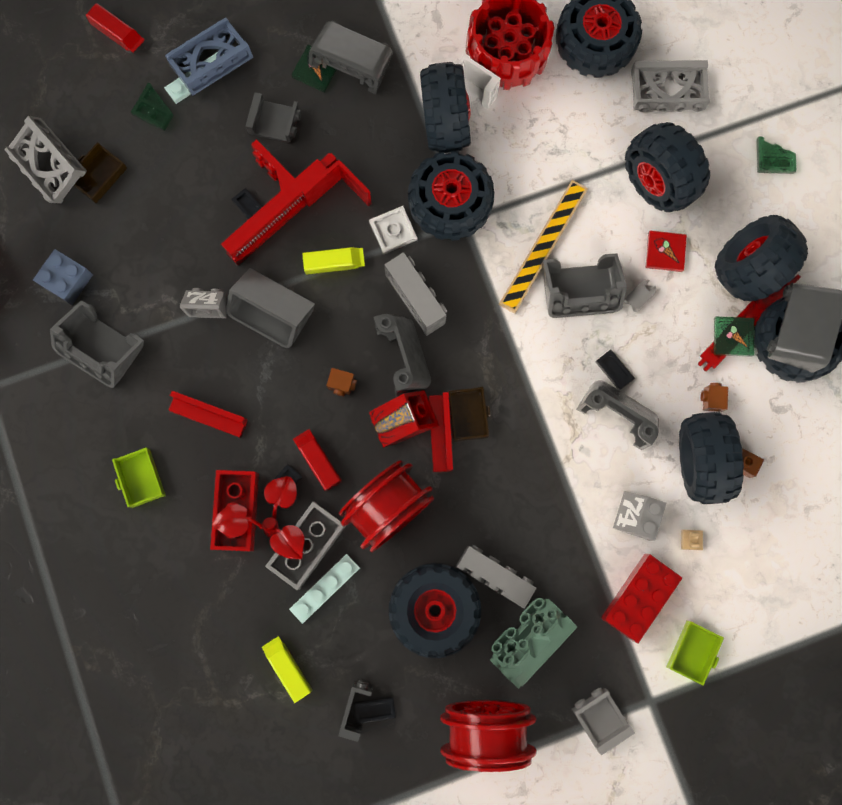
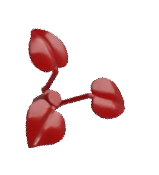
(286, 542)

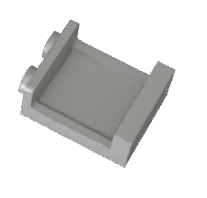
(602, 720)

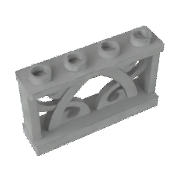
(660, 100)
(29, 164)

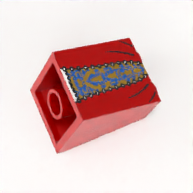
(403, 418)

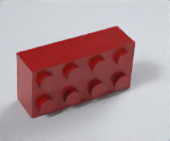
(233, 489)
(641, 598)

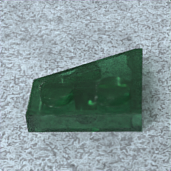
(152, 108)
(774, 158)

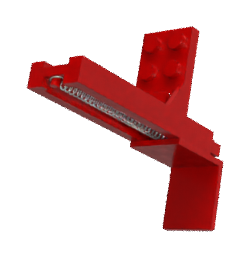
(291, 199)

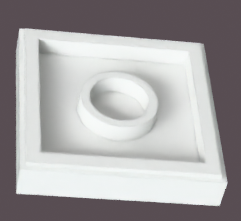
(393, 230)

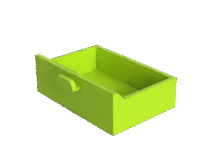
(138, 478)
(695, 653)

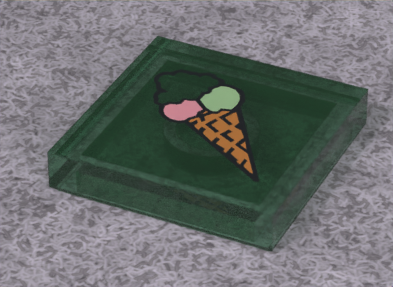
(311, 76)
(734, 336)

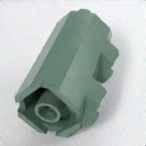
(525, 649)

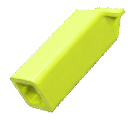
(333, 260)
(287, 669)

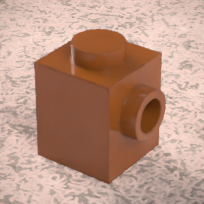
(341, 382)
(715, 398)
(752, 464)

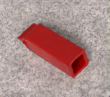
(114, 28)
(317, 460)

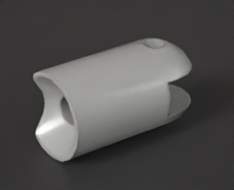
(639, 296)

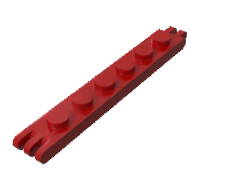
(752, 310)

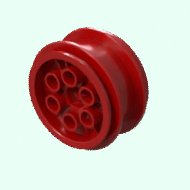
(386, 505)
(488, 735)

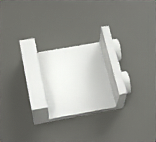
(482, 78)

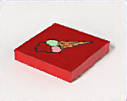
(666, 251)

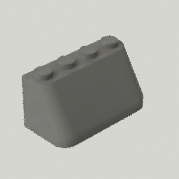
(268, 308)

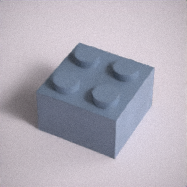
(63, 277)

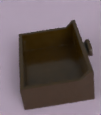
(102, 172)
(469, 414)

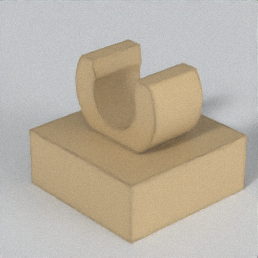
(691, 540)

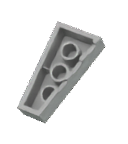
(495, 576)

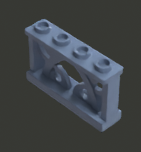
(210, 38)

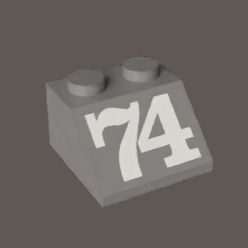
(204, 303)
(639, 515)

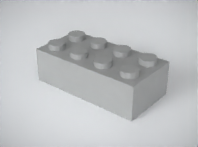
(415, 293)
(319, 533)

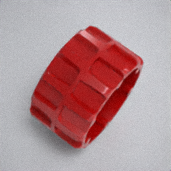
(513, 20)

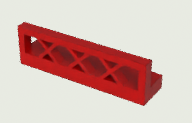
(207, 414)
(441, 434)

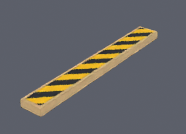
(543, 246)

